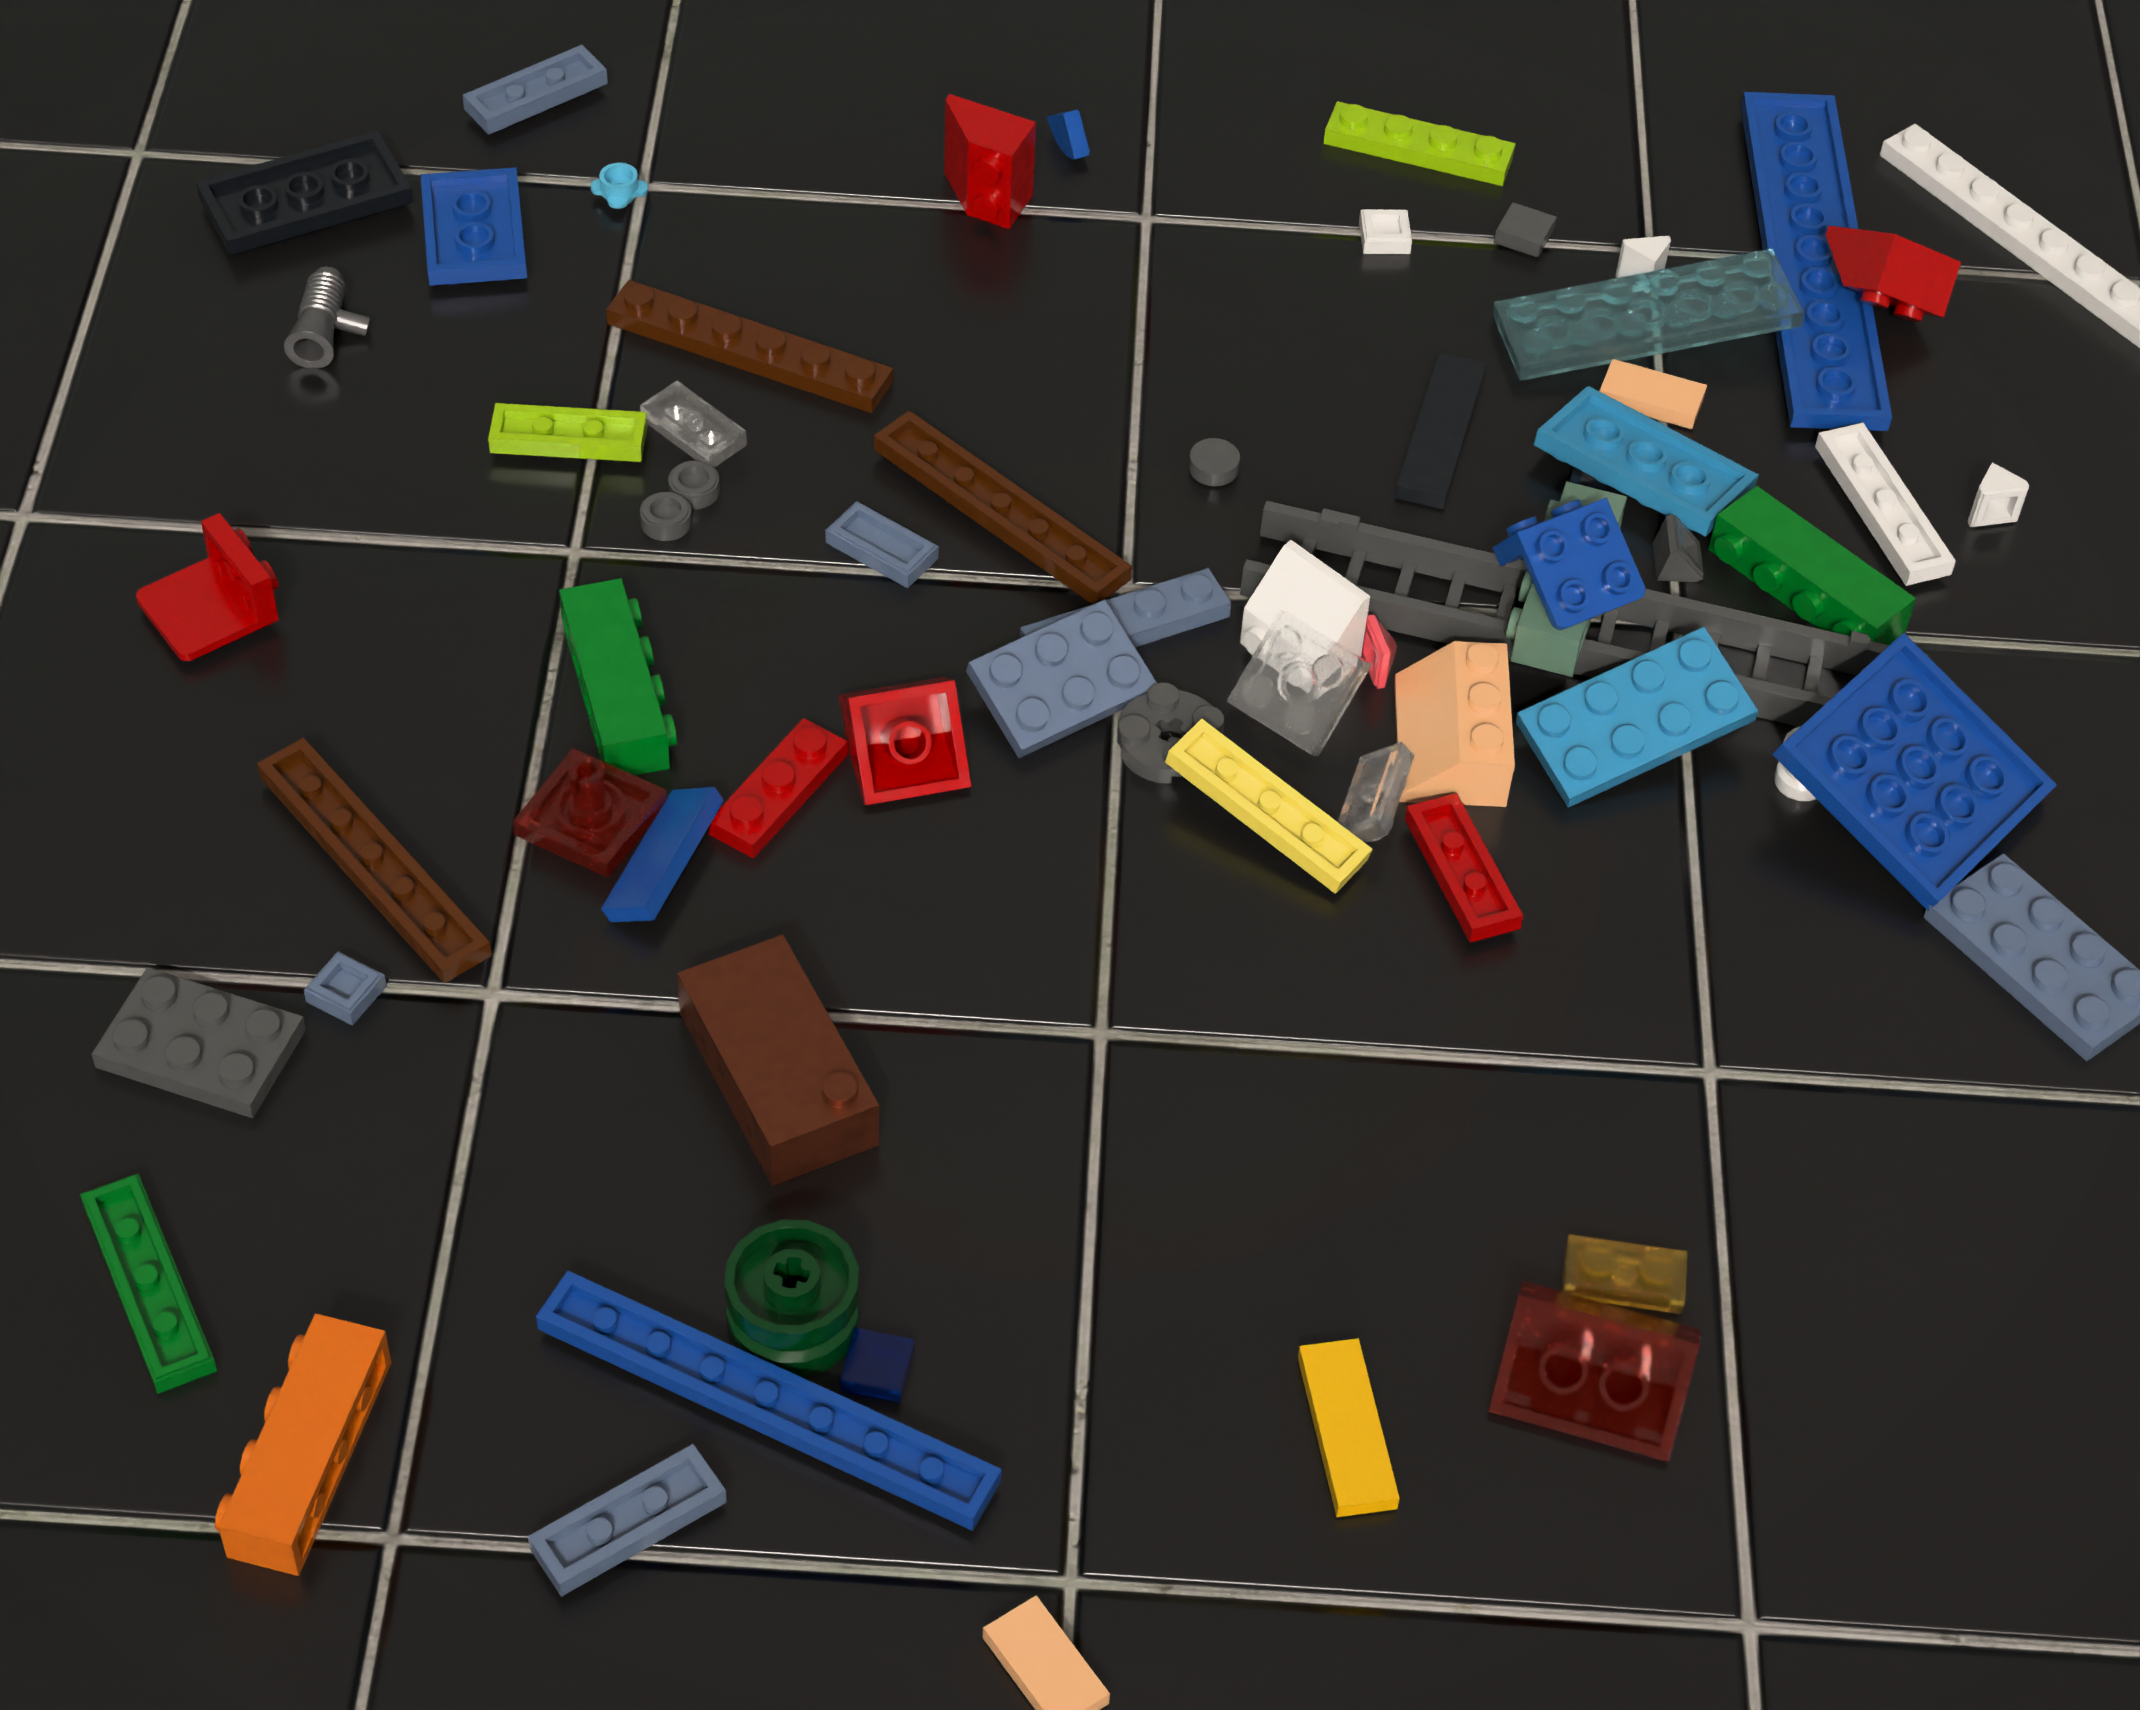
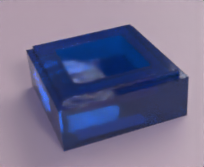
(877, 1364)

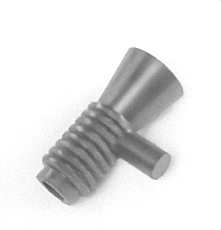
(320, 312)

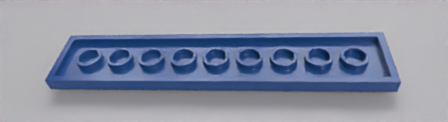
(1800, 188)

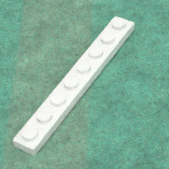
(2017, 228)

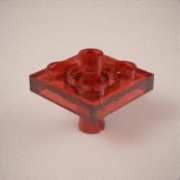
(590, 812)

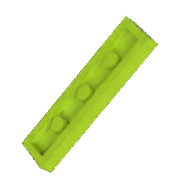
(1419, 143)

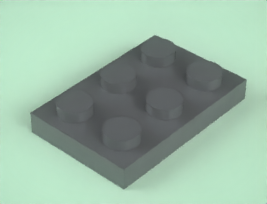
(199, 1042)

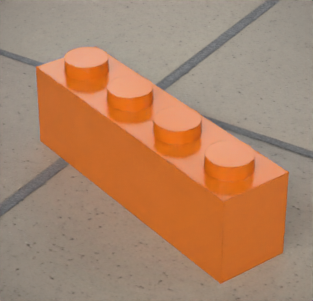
(303, 1444)

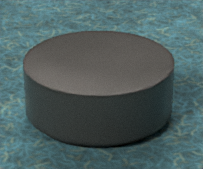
(1214, 462)
(695, 482)
(665, 516)

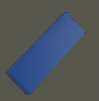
(662, 855)

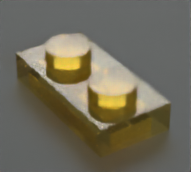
(1625, 1273)

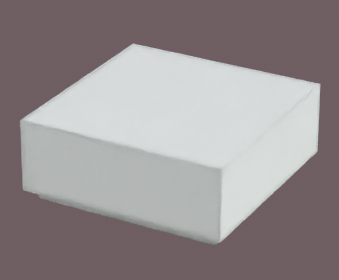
(1385, 231)

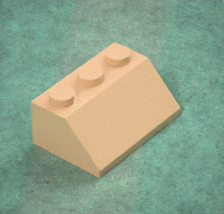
(1457, 724)

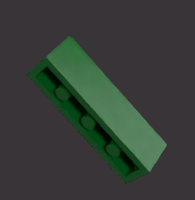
(1808, 570)
(615, 677)

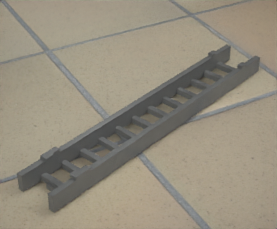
(1463, 565)

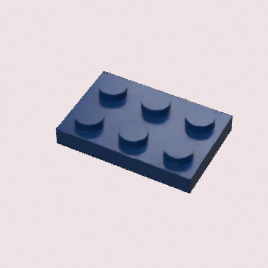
(473, 226)

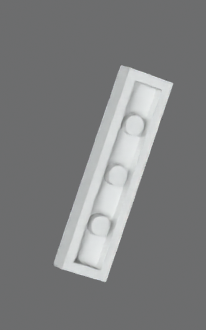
(1885, 504)

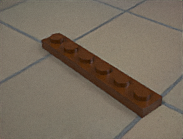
(750, 346)
(1002, 508)
(374, 860)

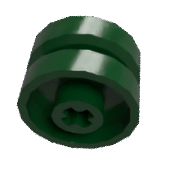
(793, 1296)

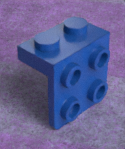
(1575, 561)

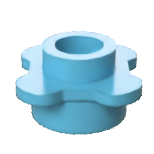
(619, 185)

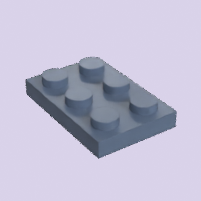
(1060, 678)

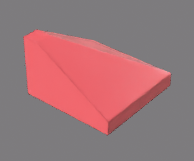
(1379, 650)

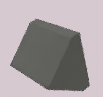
(1677, 553)

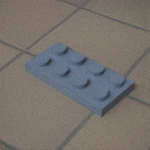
(2042, 955)

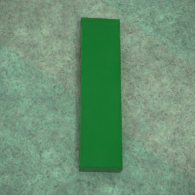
(148, 1283)

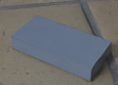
(882, 544)

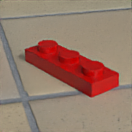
(778, 788)
(1463, 867)

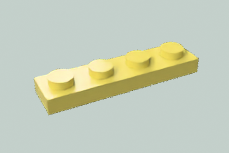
(1268, 805)

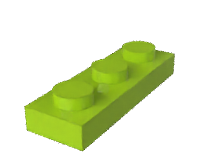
(568, 432)

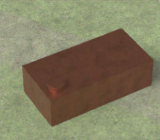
(778, 1060)

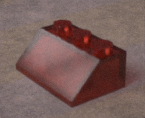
(1595, 1371)

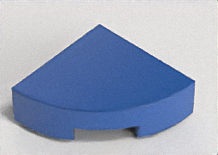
(1069, 133)

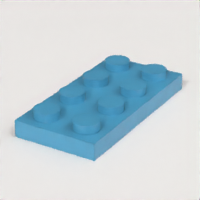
(1644, 459)
(1636, 716)

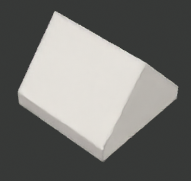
(1642, 255)
(1998, 498)

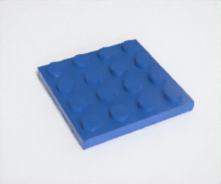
(1915, 771)

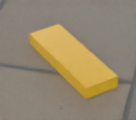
(1348, 1428)

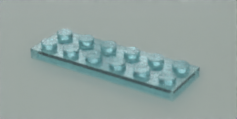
(1647, 314)

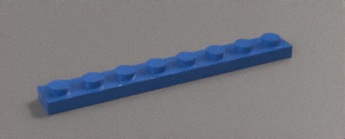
(770, 1400)

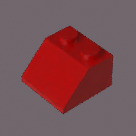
(989, 160)
(1893, 271)
(906, 740)

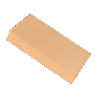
(1654, 393)
(1044, 1660)

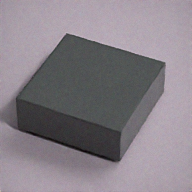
(1525, 229)

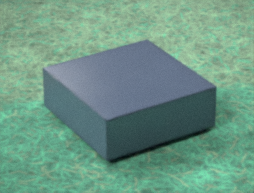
(345, 988)

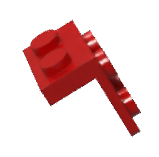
(213, 598)

